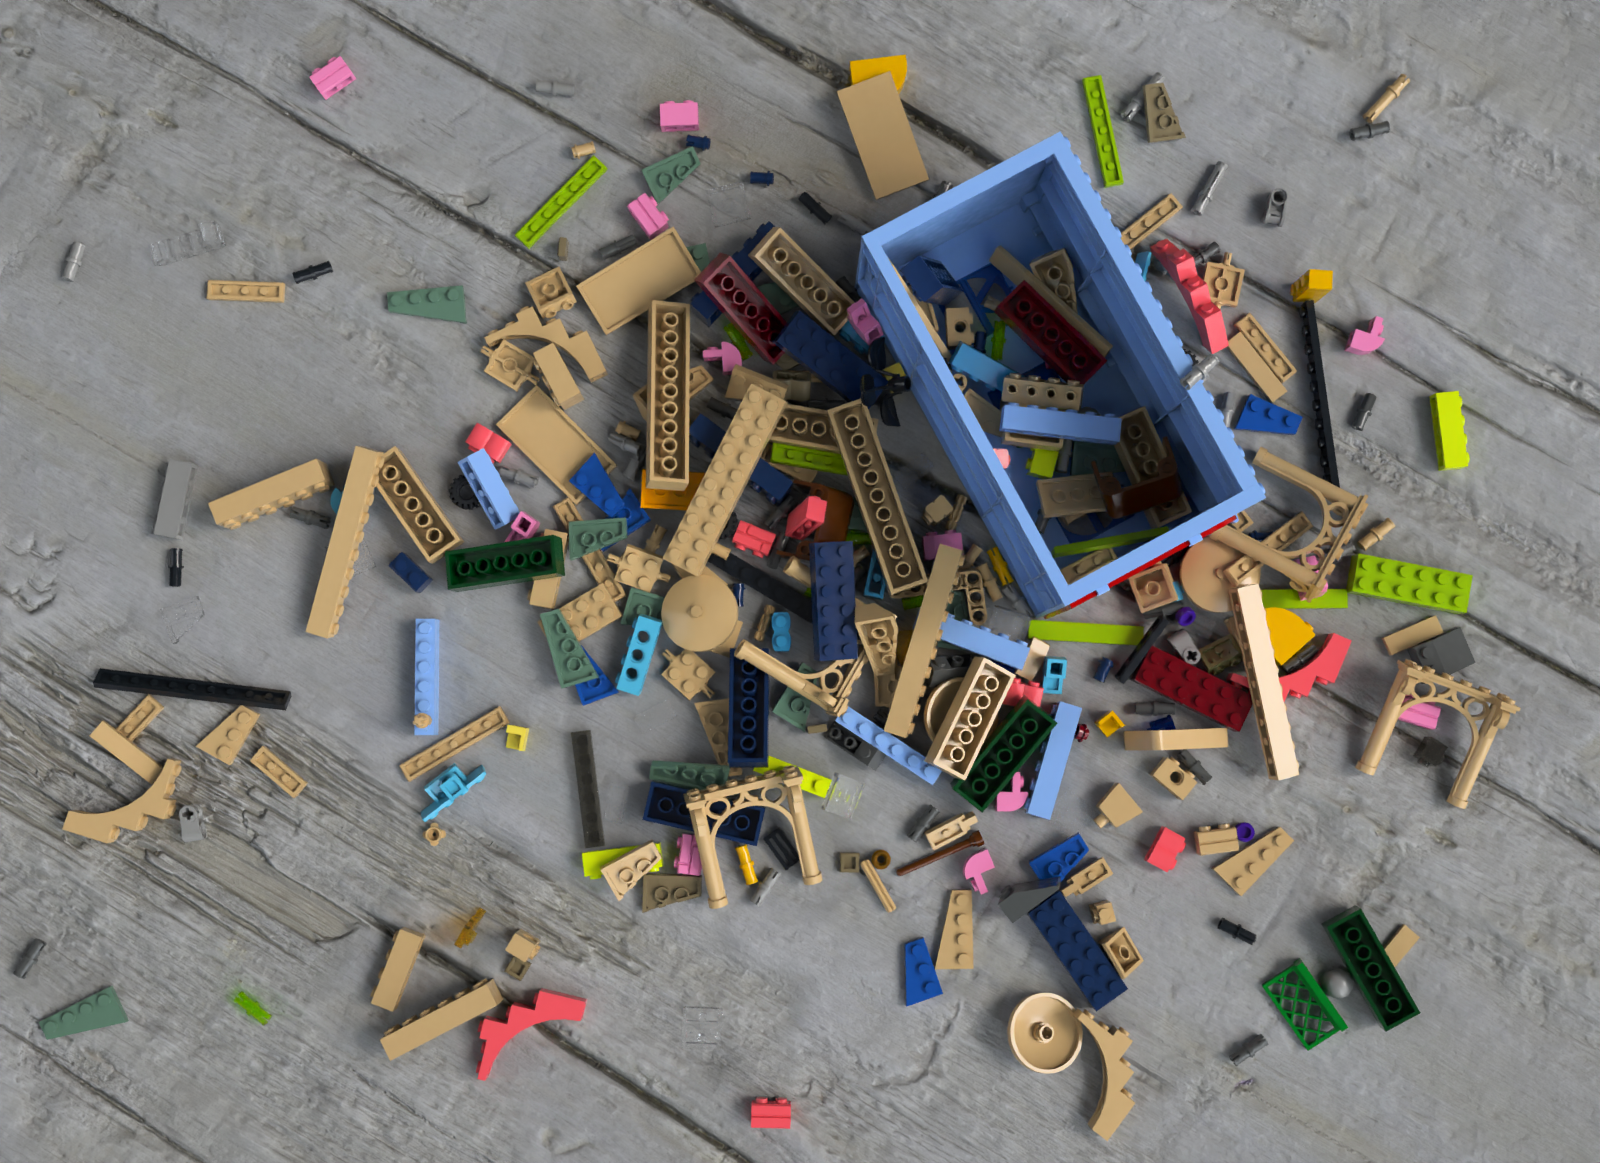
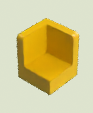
(1109, 723)

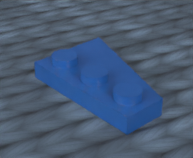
(597, 486)
(635, 515)
(597, 688)
(1060, 858)
(920, 973)

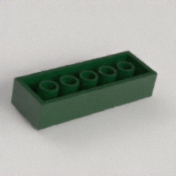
(504, 563)
(1004, 753)
(1370, 968)

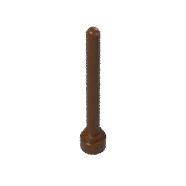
(974, 839)

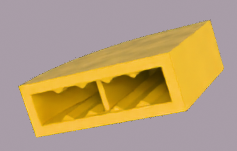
(868, 68)
(1287, 633)

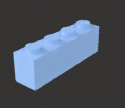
(489, 488)

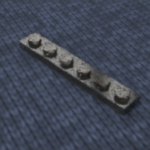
(588, 789)

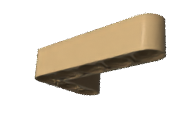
(964, 583)
(1176, 739)

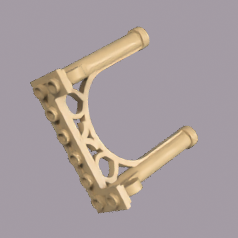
(1343, 504)
(833, 704)
(1494, 717)
(700, 800)

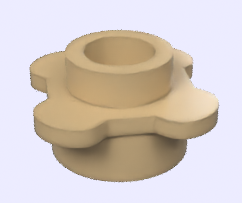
(434, 840)

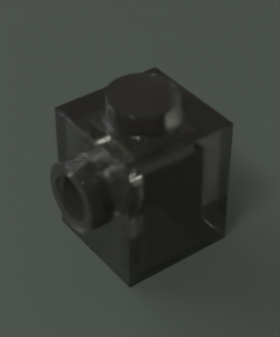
(1430, 752)

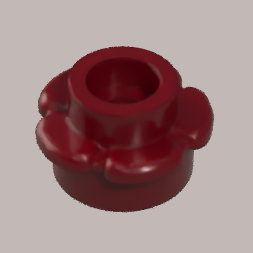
(1081, 732)

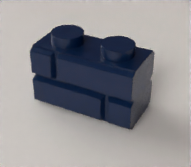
(410, 572)

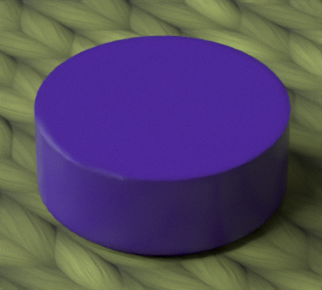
(1185, 616)
(1245, 831)

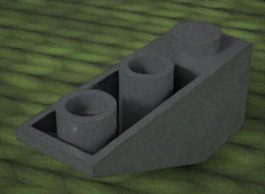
(949, 667)
(855, 745)

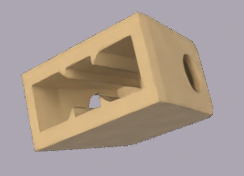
(1116, 807)

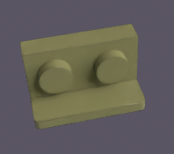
(1221, 655)

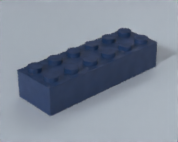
(931, 281)
(702, 305)
(825, 357)
(764, 477)
(833, 600)
(748, 714)
(668, 807)
(1077, 950)

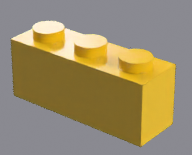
(1312, 285)

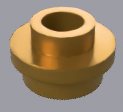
(876, 864)

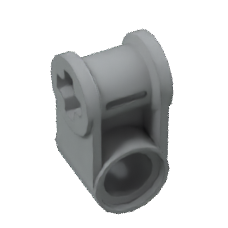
(1275, 211)
(1181, 644)
(192, 825)

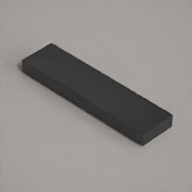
(1141, 649)

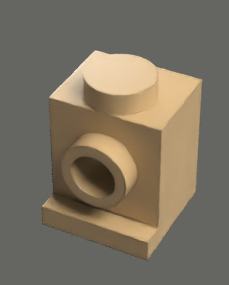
(1102, 912)

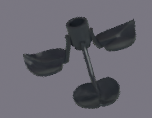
(897, 384)

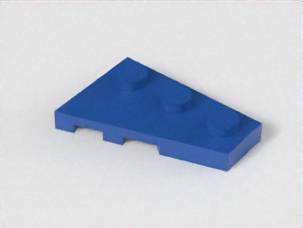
(1267, 417)

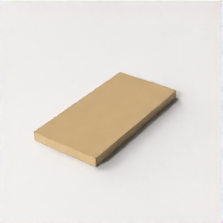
(882, 135)
(636, 279)
(552, 440)

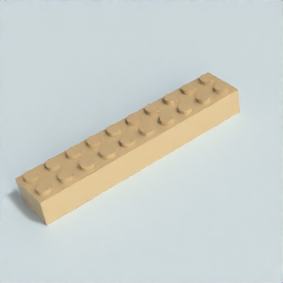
(668, 396)
(725, 480)
(877, 497)

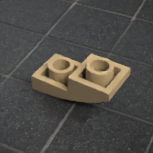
(1035, 658)

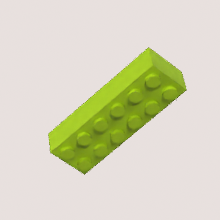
(1409, 583)

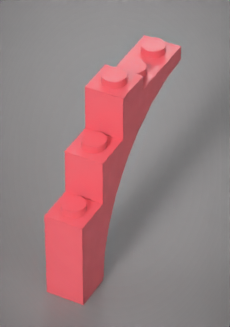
(1195, 292)
(1323, 666)
(497, 1032)

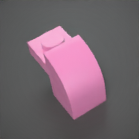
(863, 322)
(1366, 342)
(728, 355)
(523, 527)
(1014, 798)
(974, 866)

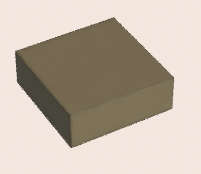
(563, 249)
(817, 728)
(849, 862)
(517, 968)

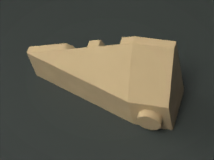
(1056, 272)
(698, 380)
(879, 636)

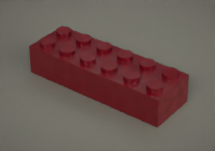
(743, 305)
(1049, 334)
(1193, 689)

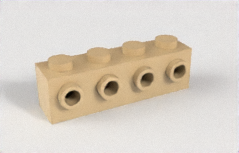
(1042, 392)

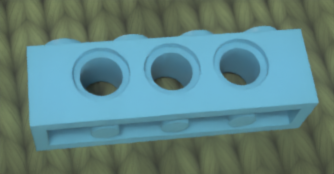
(635, 684)

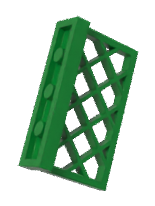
(1314, 991)

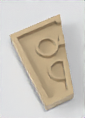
(743, 377)

